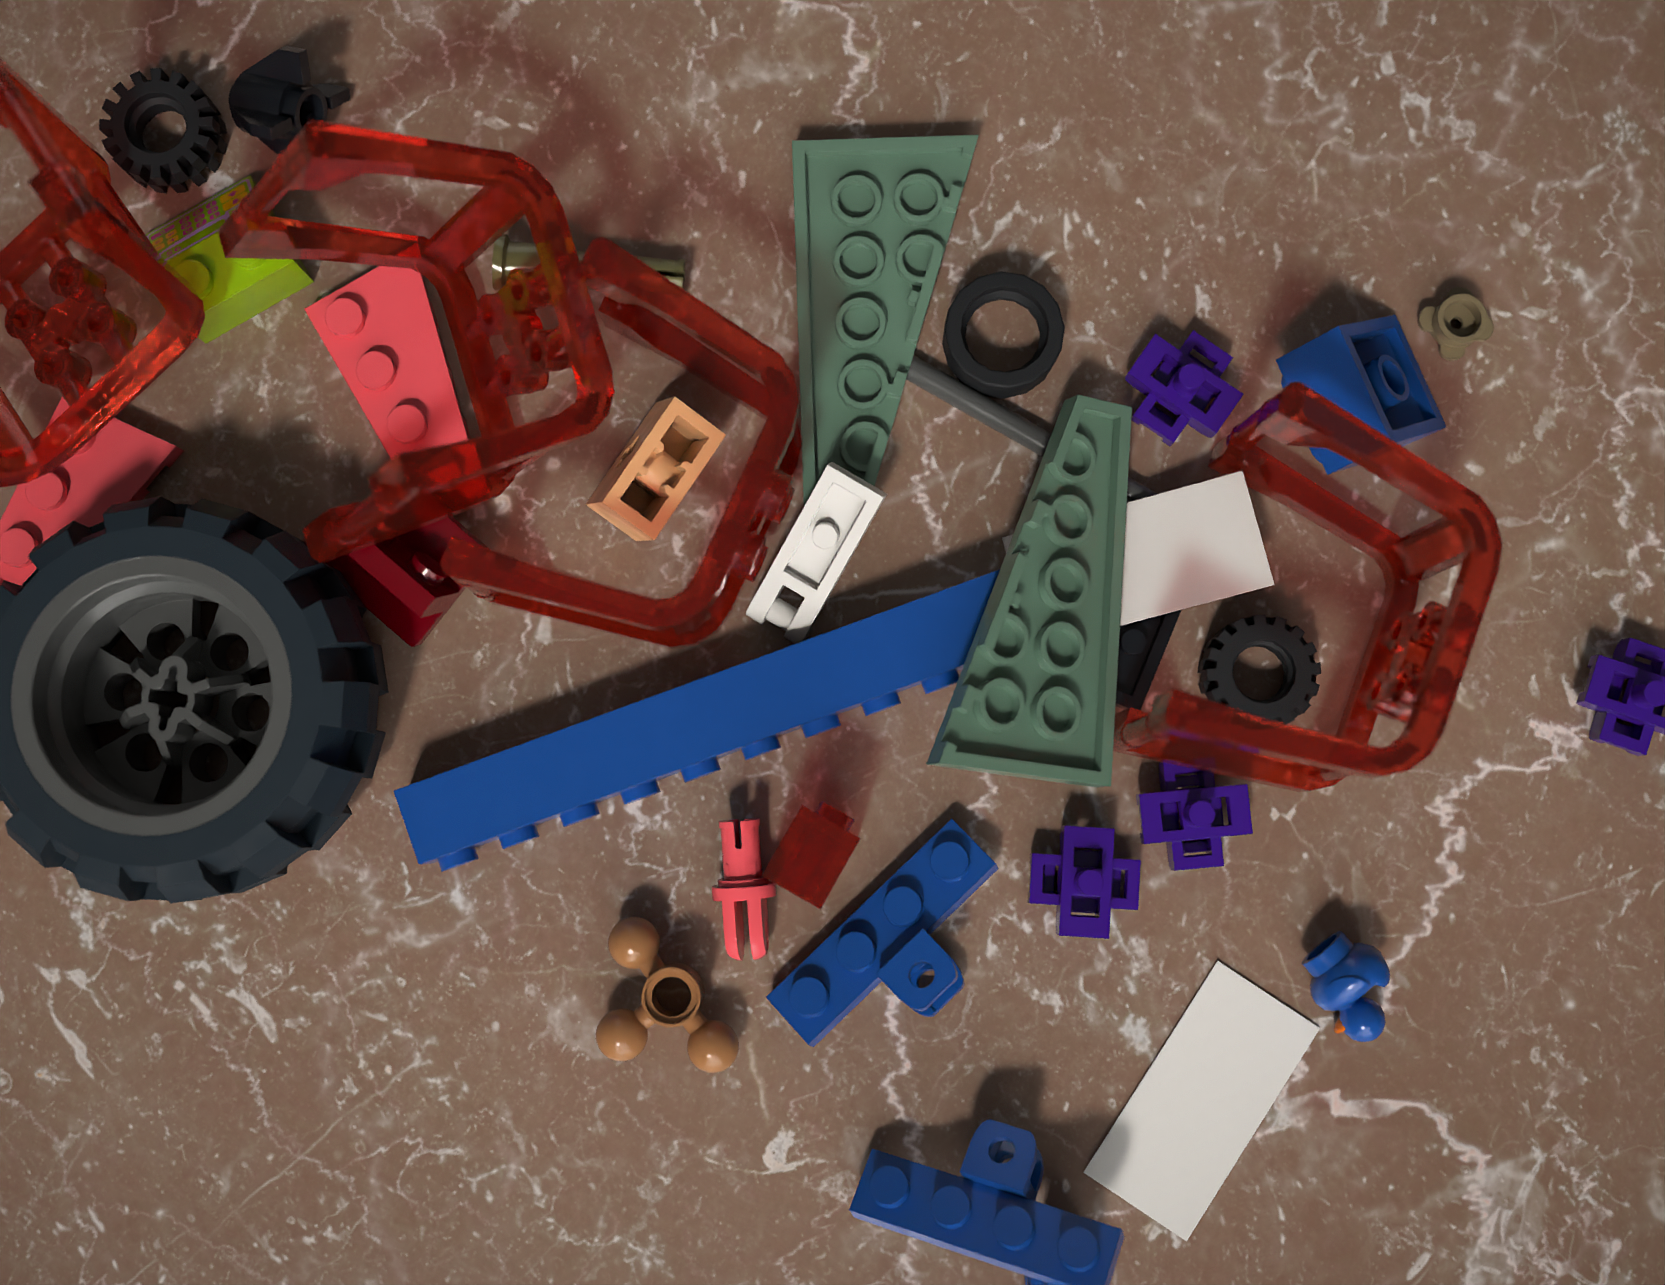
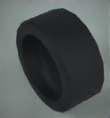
(1012, 288)

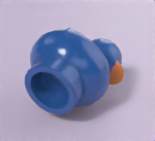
(1339, 980)

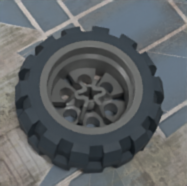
(144, 578)

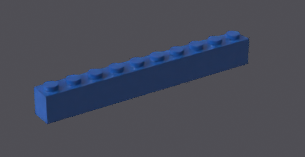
(693, 727)

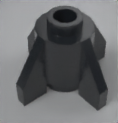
(278, 100)

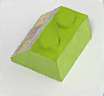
(229, 287)

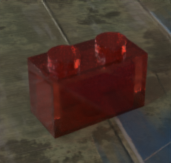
(813, 853)

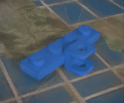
(889, 940)
(989, 1210)

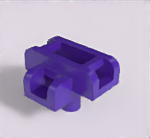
(1182, 387)
(1641, 701)
(1198, 814)
(1086, 881)

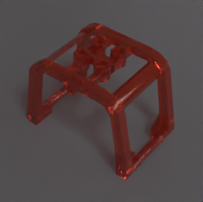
(91, 213)
(633, 308)
(465, 474)
(1410, 659)

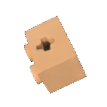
(656, 469)

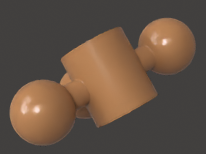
(624, 1032)

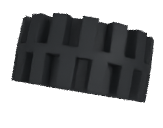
(1281, 639)

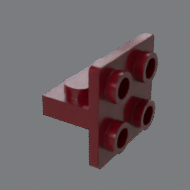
(404, 578)

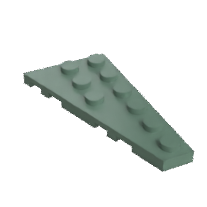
(867, 262)
(1047, 649)

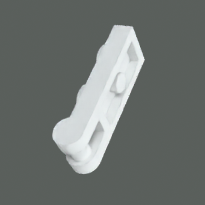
(817, 551)

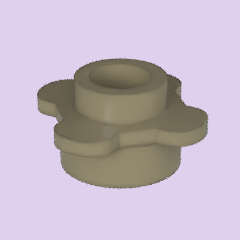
(1470, 312)

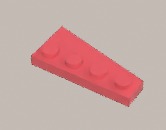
(392, 358)
(104, 472)

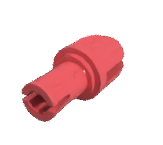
(743, 883)

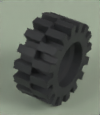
(142, 104)

